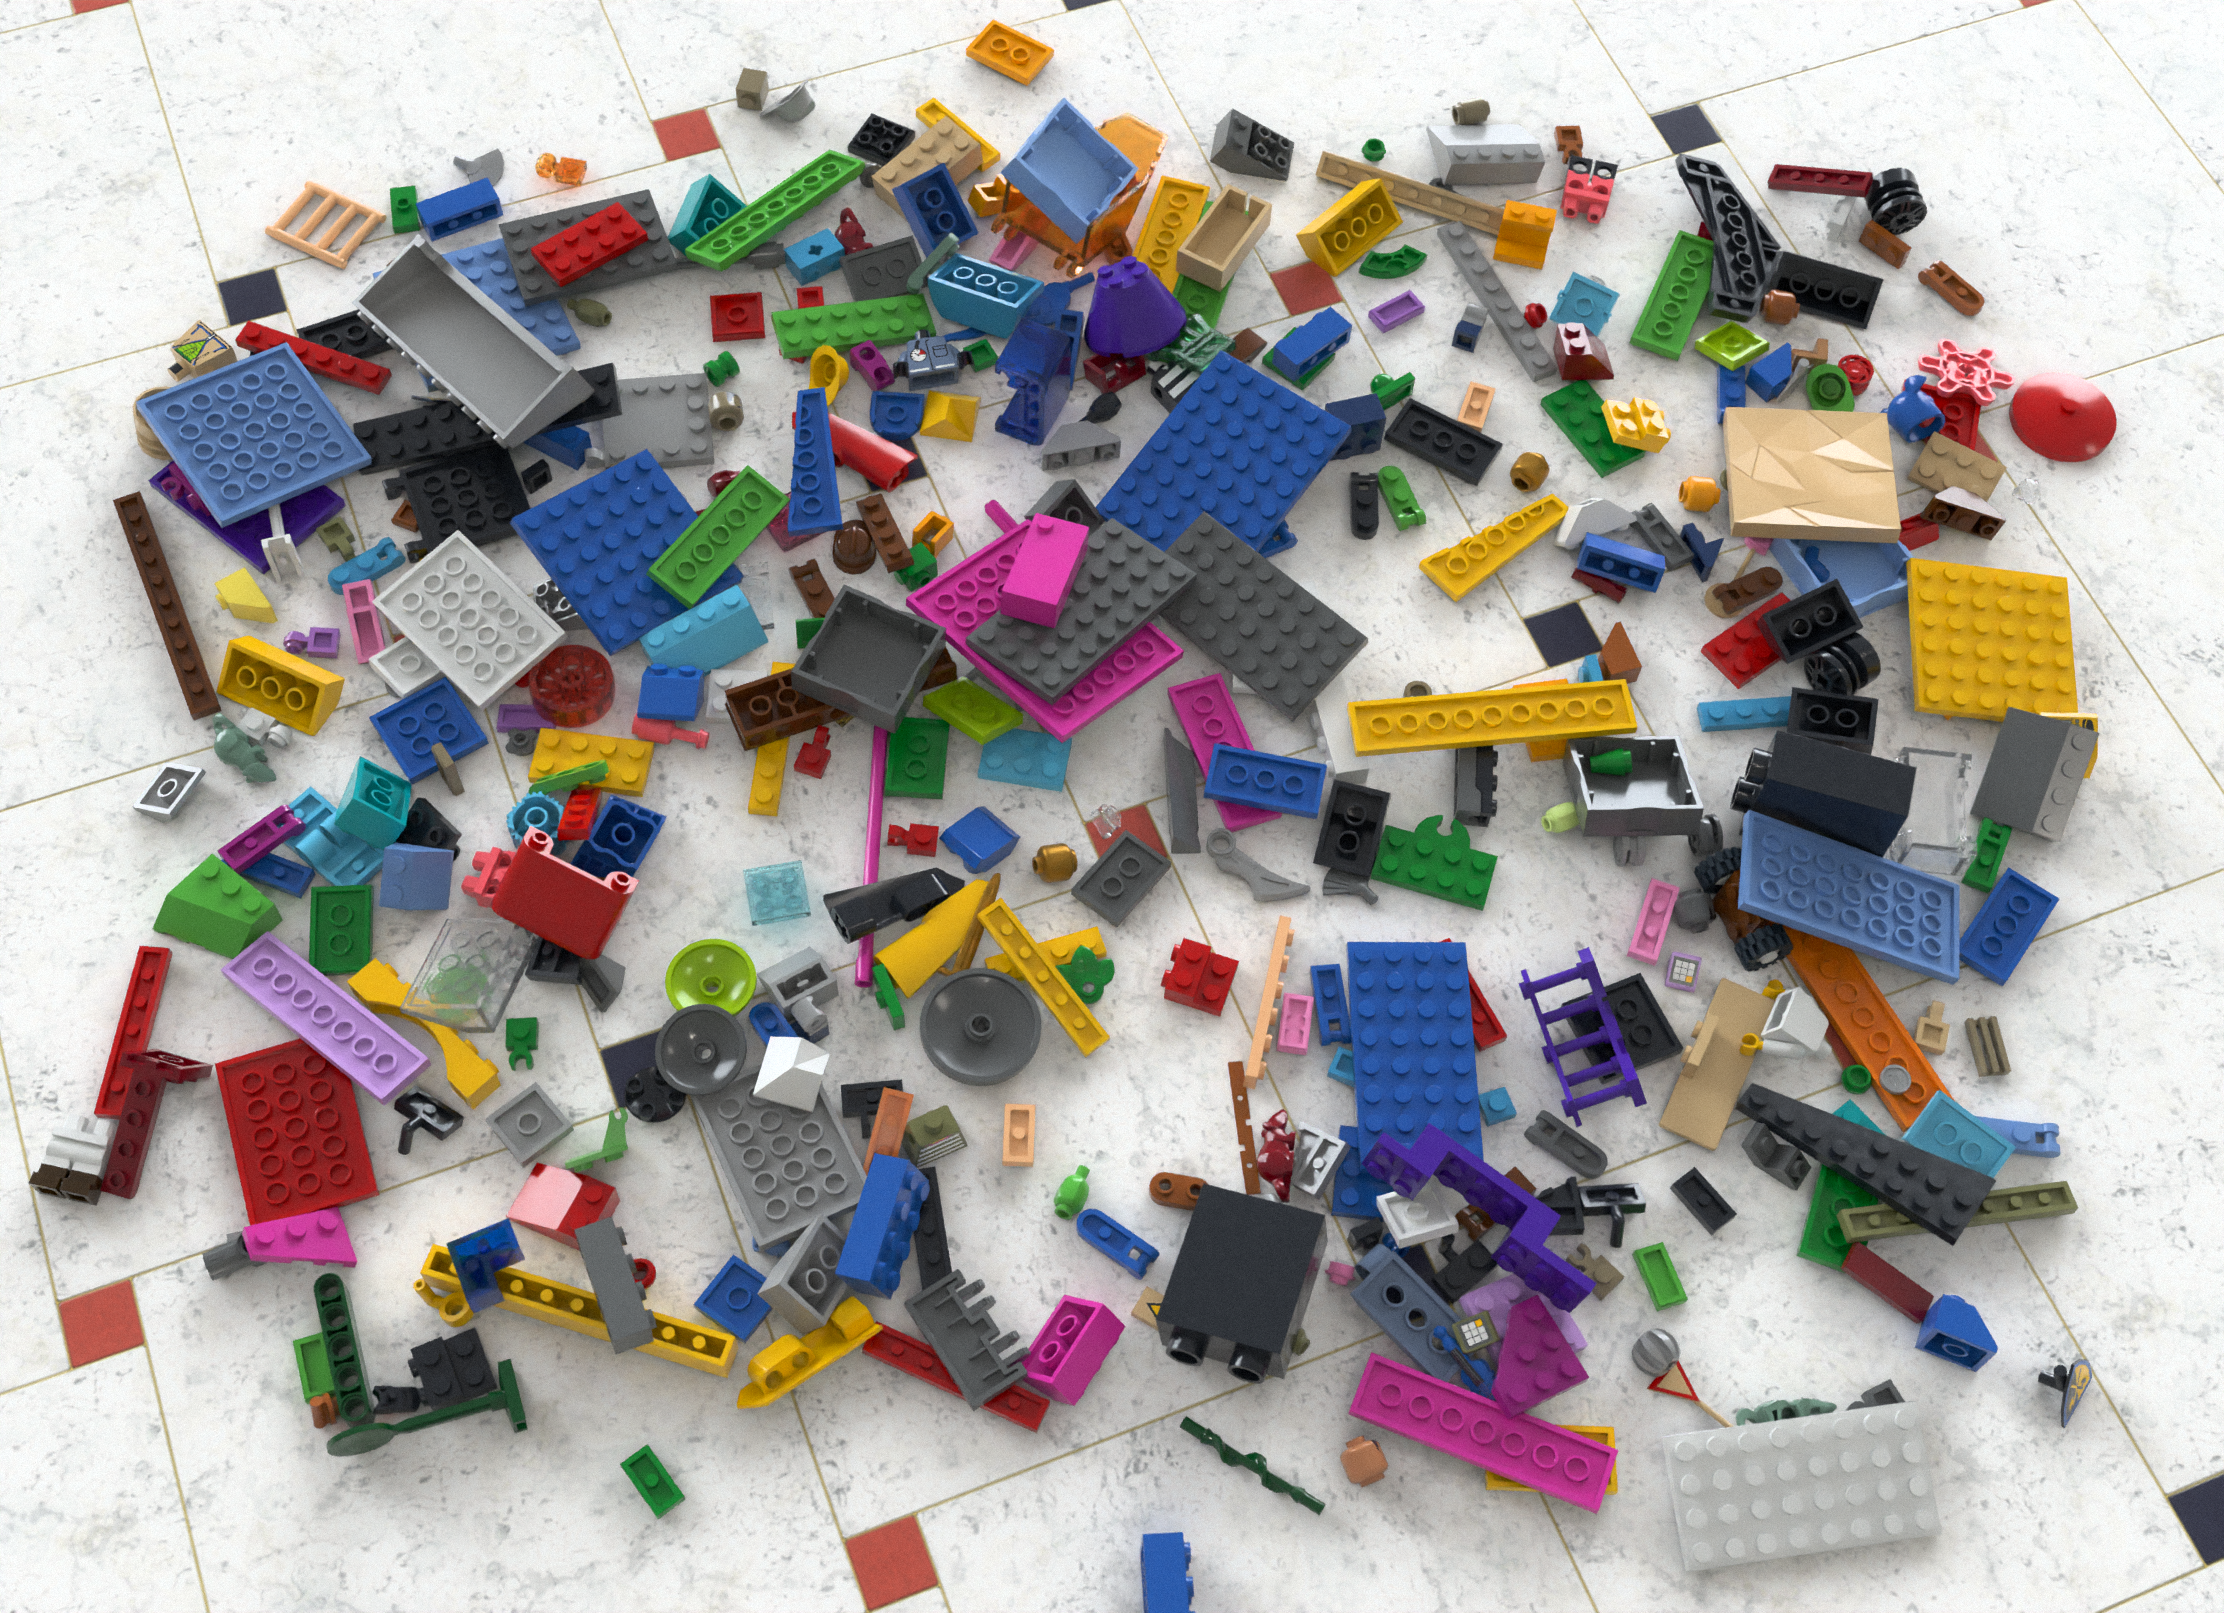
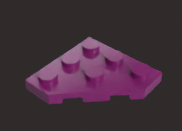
(1533, 1360)

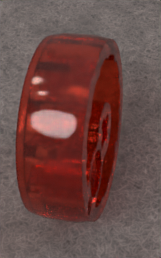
(572, 686)

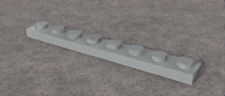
(1496, 298)

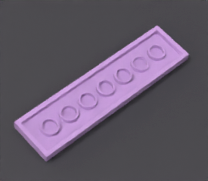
(326, 1018)

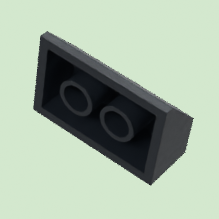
(1809, 622)

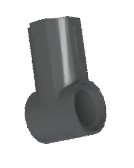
(228, 1258)

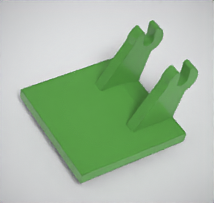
(612, 1148)

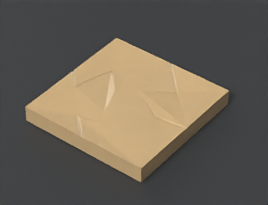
(1810, 475)

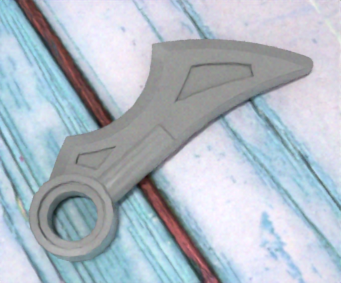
(1264, 883)

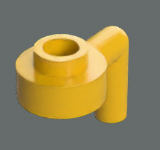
(447, 1306)

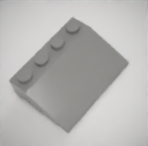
(1486, 154)

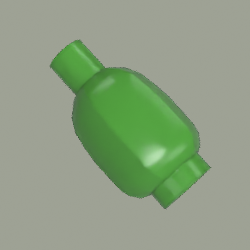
(1072, 1194)

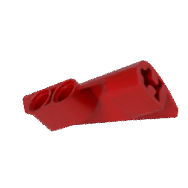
(867, 453)

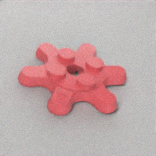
(1955, 363)

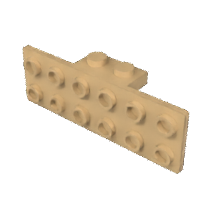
(1715, 1066)

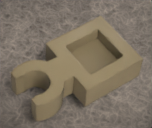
(1598, 1270)

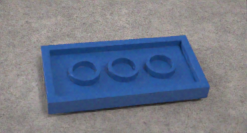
(1265, 781)
(2005, 926)

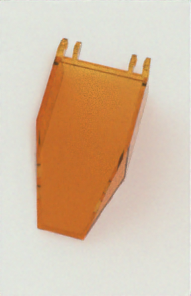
(1141, 145)

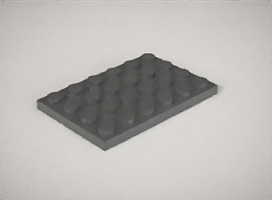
(640, 262)

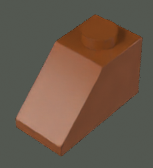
(1618, 657)

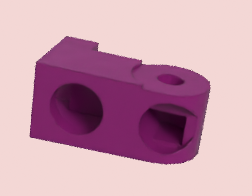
(871, 366)

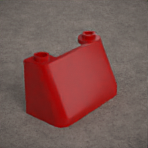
(560, 898)

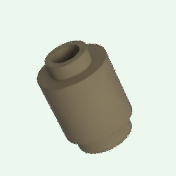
(1470, 111)

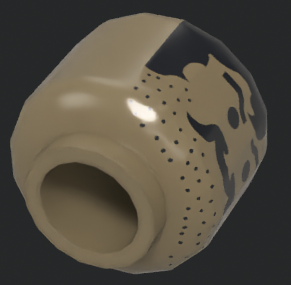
(725, 411)

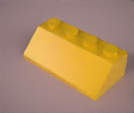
(1350, 227)
(279, 684)

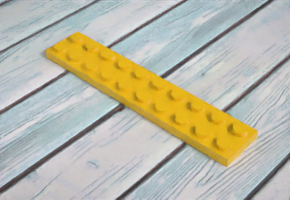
(1491, 717)

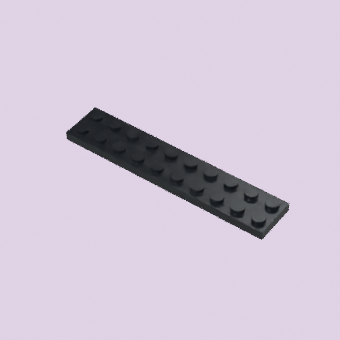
(448, 430)

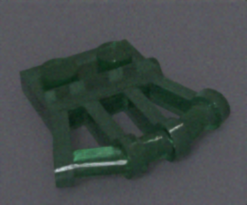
(1199, 351)

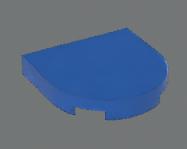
(896, 414)

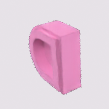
(1761, 545)

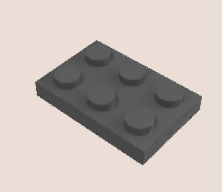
(881, 269)
(1121, 878)

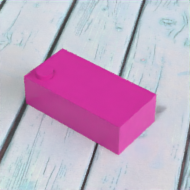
(1044, 570)

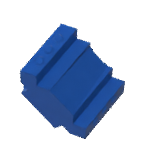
(618, 838)

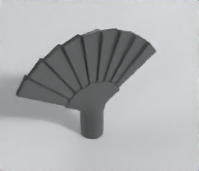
(1343, 882)

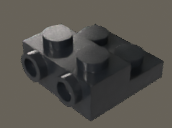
(452, 1370)

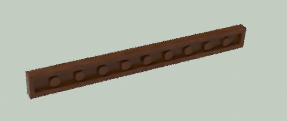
(167, 606)

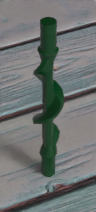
(1255, 1462)

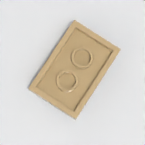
(1952, 464)

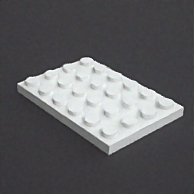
(470, 620)

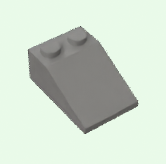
(804, 1280)

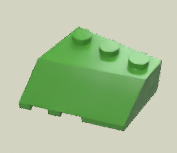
(216, 910)

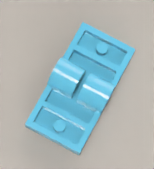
(328, 850)

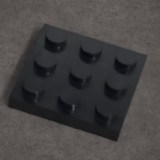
(1640, 1021)

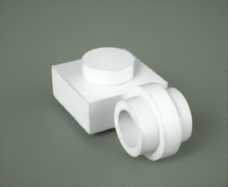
(262, 727)

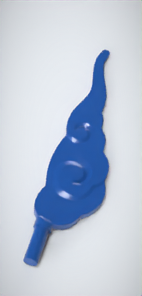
(1042, 309)

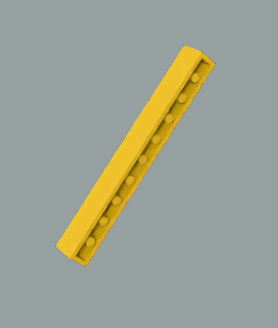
(580, 1312)

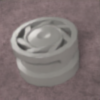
(1629, 850)

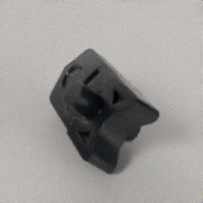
(396, 1399)

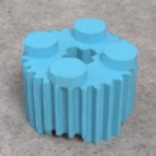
(540, 813)

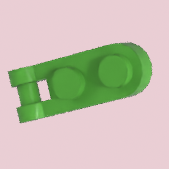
(1399, 498)
(569, 779)

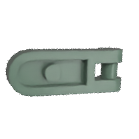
(947, 247)

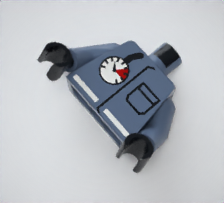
(930, 362)

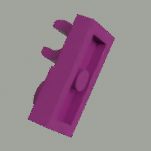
(182, 485)

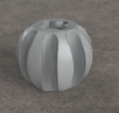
(1656, 1352)

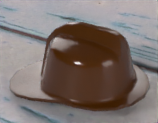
(853, 548)

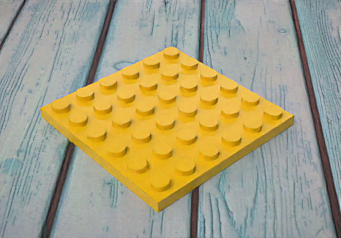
(1989, 641)

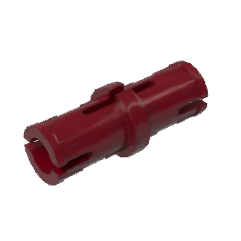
(1600, 584)

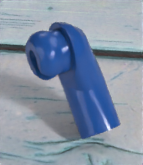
(1819, 569)

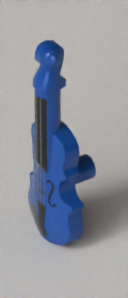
(1475, 1372)

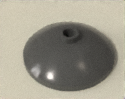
(687, 1036)

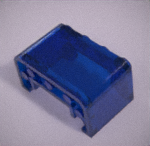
(1039, 369)

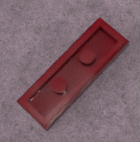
(1887, 1282)

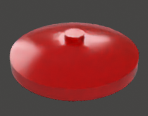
(2062, 417)

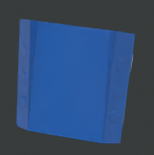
(980, 840)

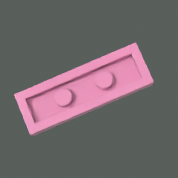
(1653, 921)

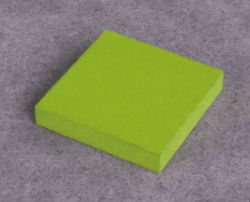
(1732, 345)

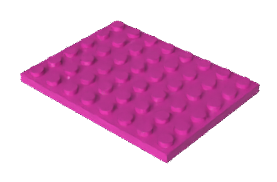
(972, 594)

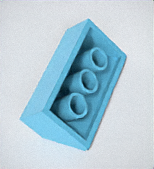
(706, 634)

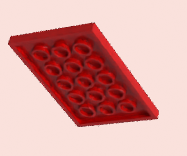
(294, 1132)

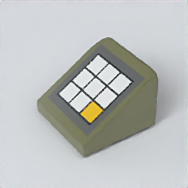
(1475, 1332)

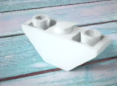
(1594, 517)

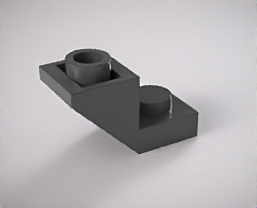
(1777, 1160)

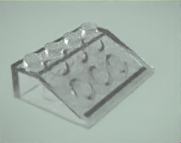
(470, 974)

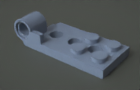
(1386, 1270)

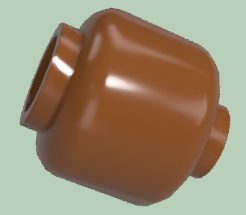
(1779, 307)

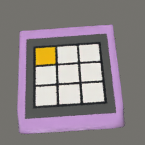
(1682, 971)

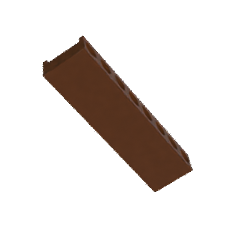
(773, 711)

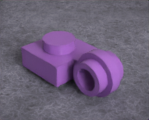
(319, 644)

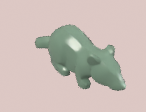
(236, 751)
(1781, 1409)

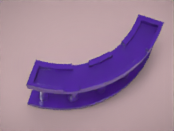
(1609, 1033)

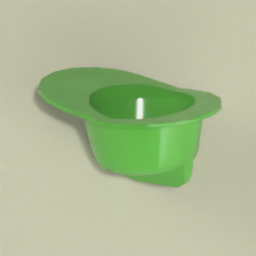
(1829, 389)

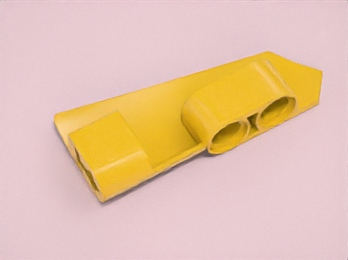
(932, 943)
(795, 1360)

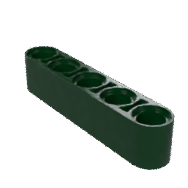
(337, 1338)

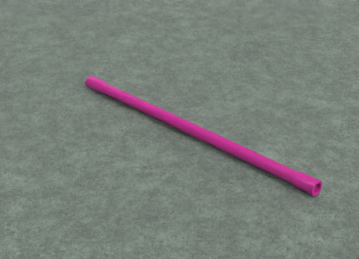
(865, 959)

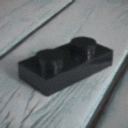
(1703, 1201)

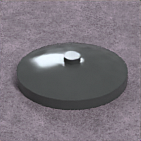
(980, 1027)

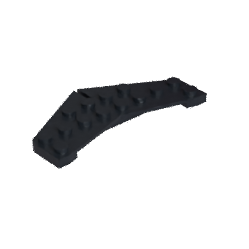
(1742, 245)

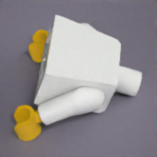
(1793, 1027)

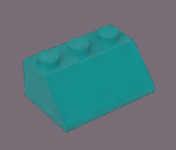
(703, 209)

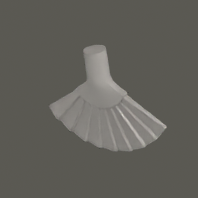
(488, 165)
(1801, 371)

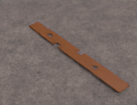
(1244, 1131)

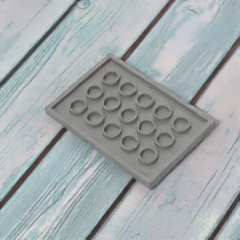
(781, 1159)

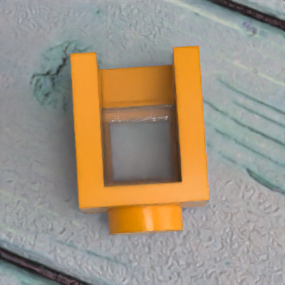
(933, 532)

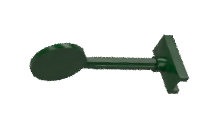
(374, 1435)

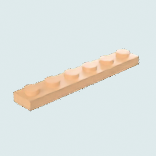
(1267, 1013)

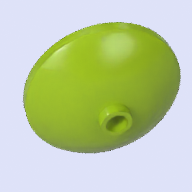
(710, 965)

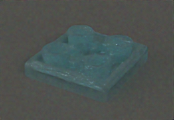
(776, 893)

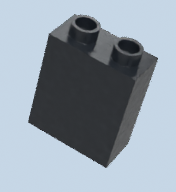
(1827, 791)
(1241, 1283)

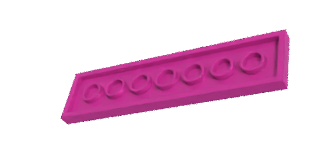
(1481, 1434)

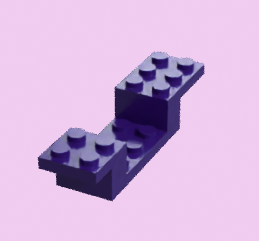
(1505, 1202)

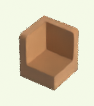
(1817, 357)

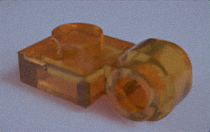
(568, 171)

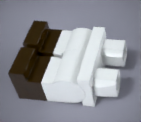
(75, 1161)

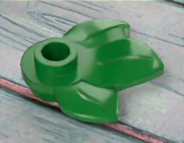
(1087, 970)

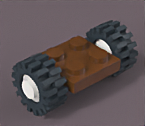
(1753, 941)

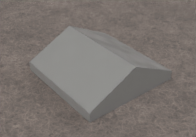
(168, 791)

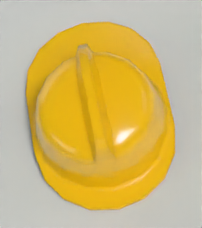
(828, 371)

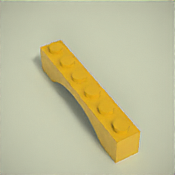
(466, 1072)

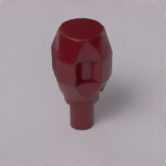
(720, 481)

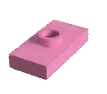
(1295, 1024)

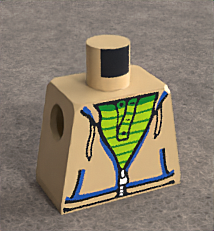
(200, 352)

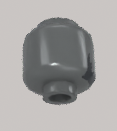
(1695, 910)

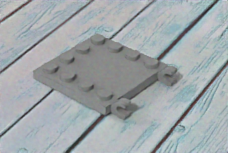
(659, 415)

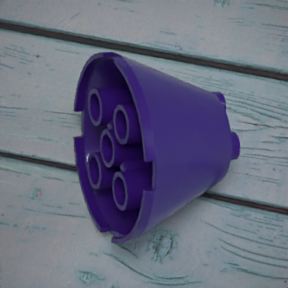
(1131, 311)

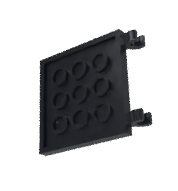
(464, 493)

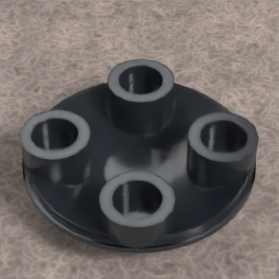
(651, 1097)

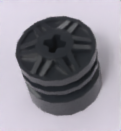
(1896, 201)
(1843, 665)

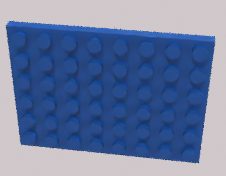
(1226, 449)

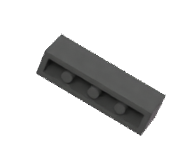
(615, 1286)

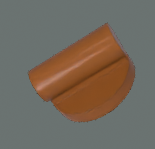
(324, 1410)

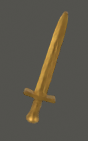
(975, 930)

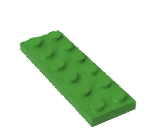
(1676, 297)
(851, 324)
(718, 537)

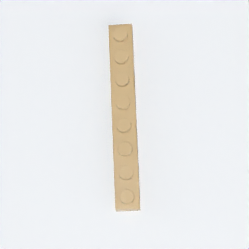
(1413, 192)

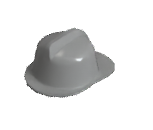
(794, 105)

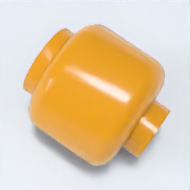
(1699, 494)

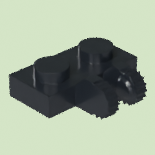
(864, 1100)

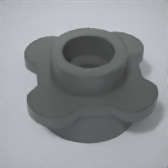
(524, 748)

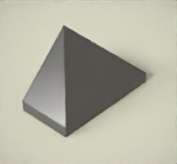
(602, 980)

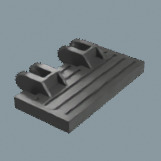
(963, 1338)

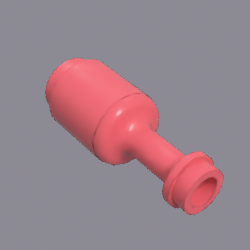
(664, 731)

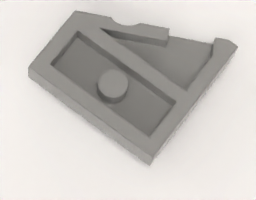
(1316, 1160)

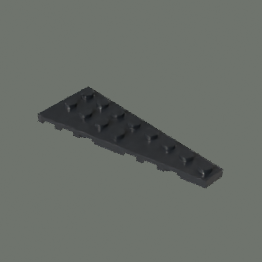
(1908, 1179)

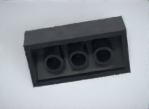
(1828, 288)

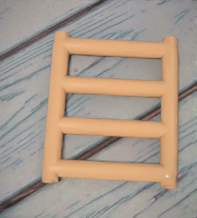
(319, 250)

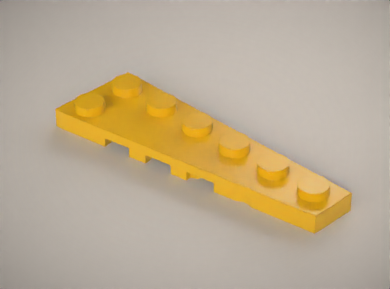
(1480, 556)

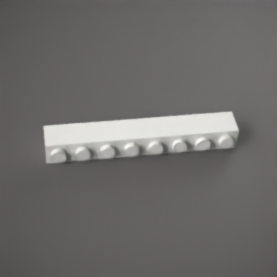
(1333, 727)

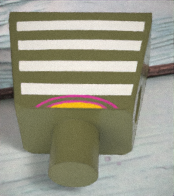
(933, 1135)

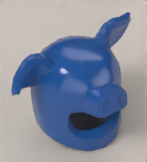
(1911, 409)

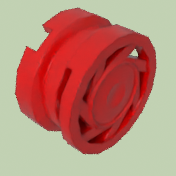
(1858, 372)

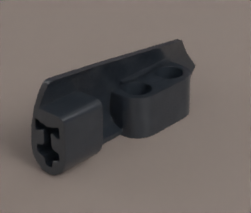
(880, 904)

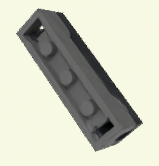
(1475, 785)

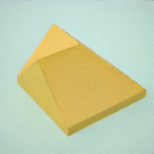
(950, 416)

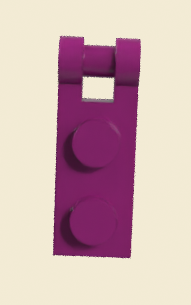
(261, 839)

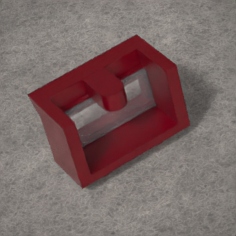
(1114, 371)

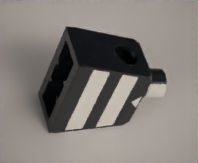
(1170, 383)

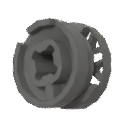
(1709, 837)

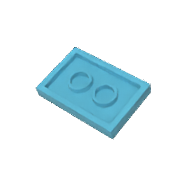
(1026, 759)
(1958, 1136)

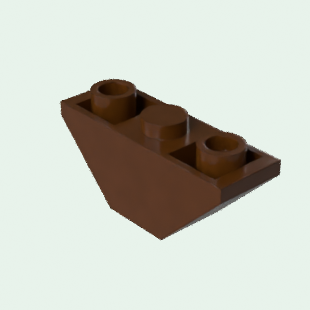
(1964, 512)

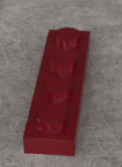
(1820, 180)

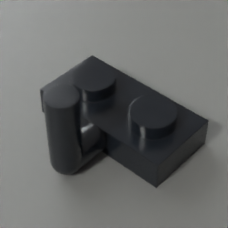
(425, 1112)
(1612, 1201)
(1463, 1270)

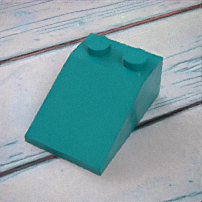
(374, 805)

